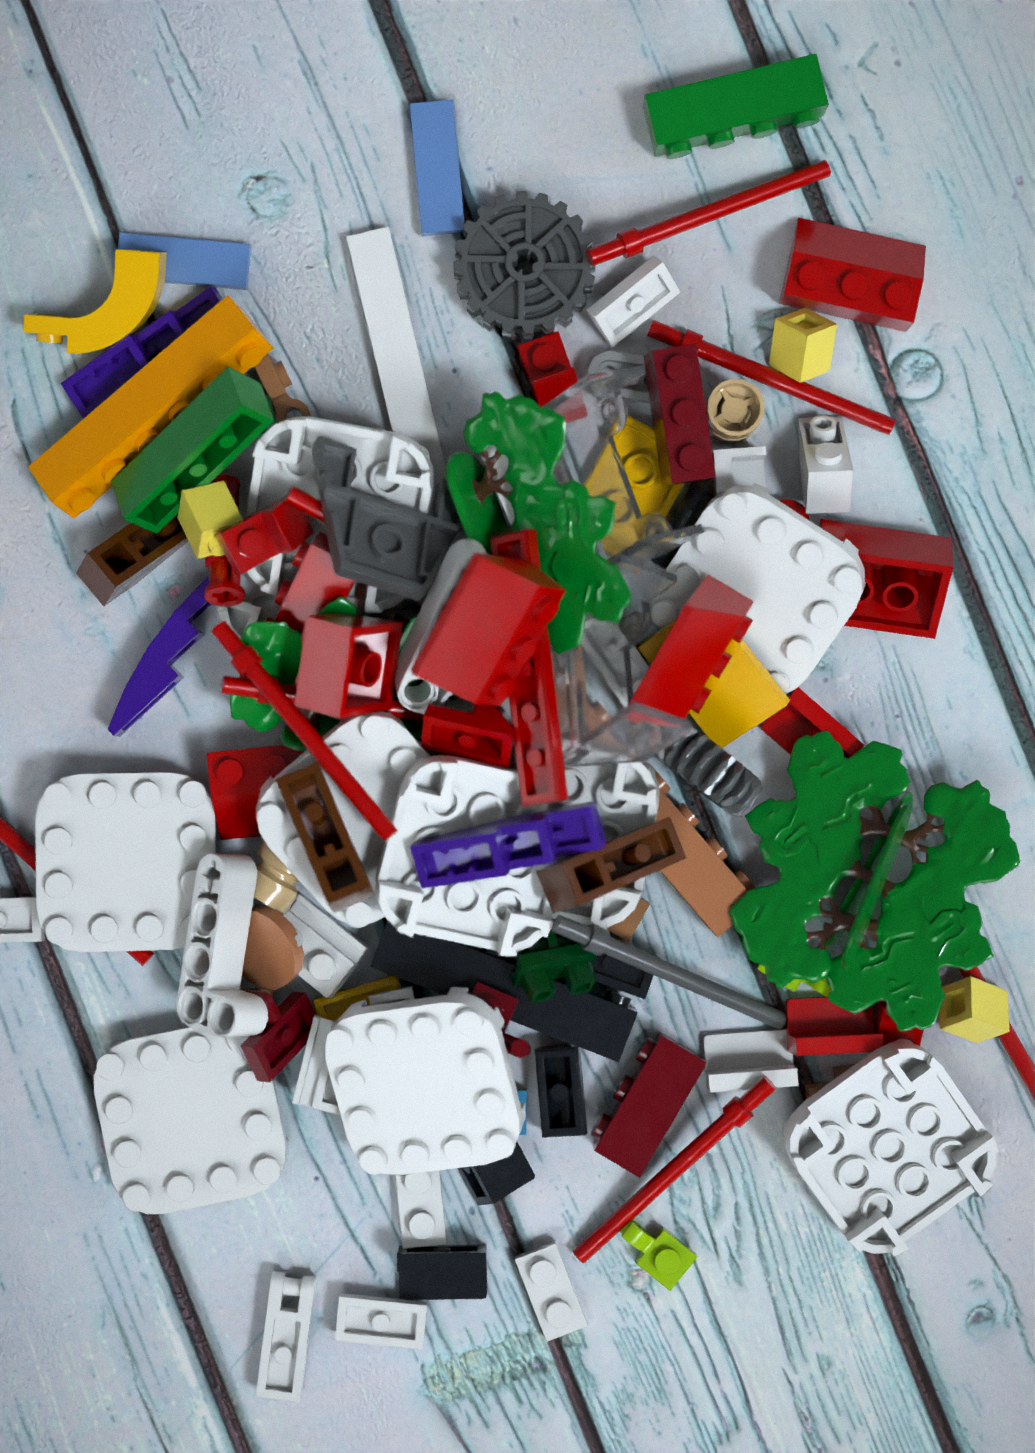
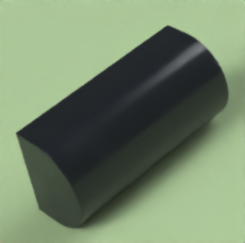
(560, 1090)

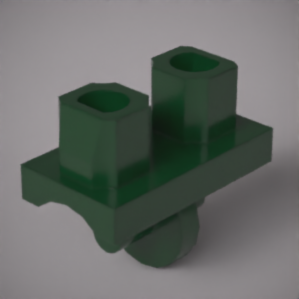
(550, 960)

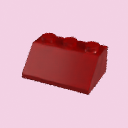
(854, 275)
(903, 578)
(489, 629)
(695, 649)
(236, 785)

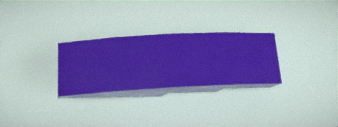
(123, 360)
(155, 671)
(508, 844)

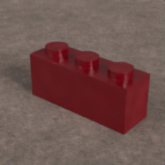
(679, 415)
(647, 1103)

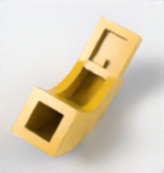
(133, 297)

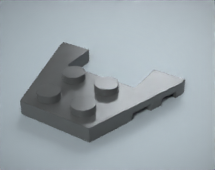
(376, 538)

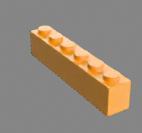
(114, 433)

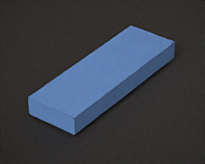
(437, 167)
(197, 260)

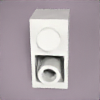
(824, 464)

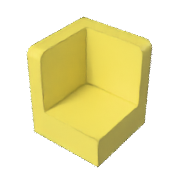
(802, 344)
(974, 1010)

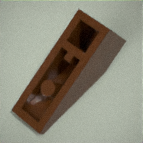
(128, 558)
(325, 837)
(619, 863)

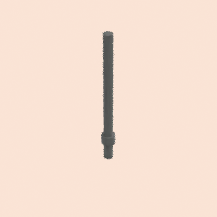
(598, 941)

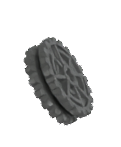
(491, 256)

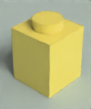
(205, 513)

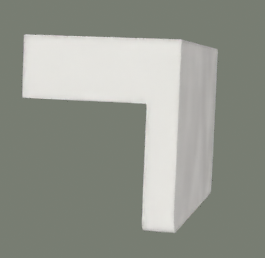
(743, 1058)

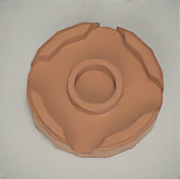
(271, 950)

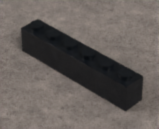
(582, 1019)

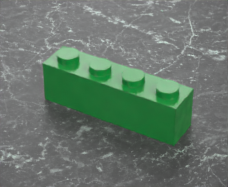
(735, 106)
(192, 449)

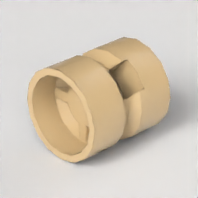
(734, 411)
(274, 881)

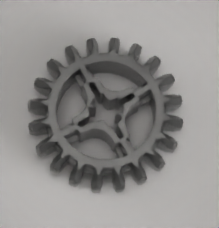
(712, 772)

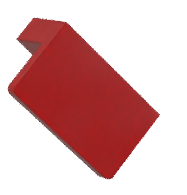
(806, 717)
(824, 1028)

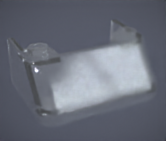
(592, 416)
(597, 685)

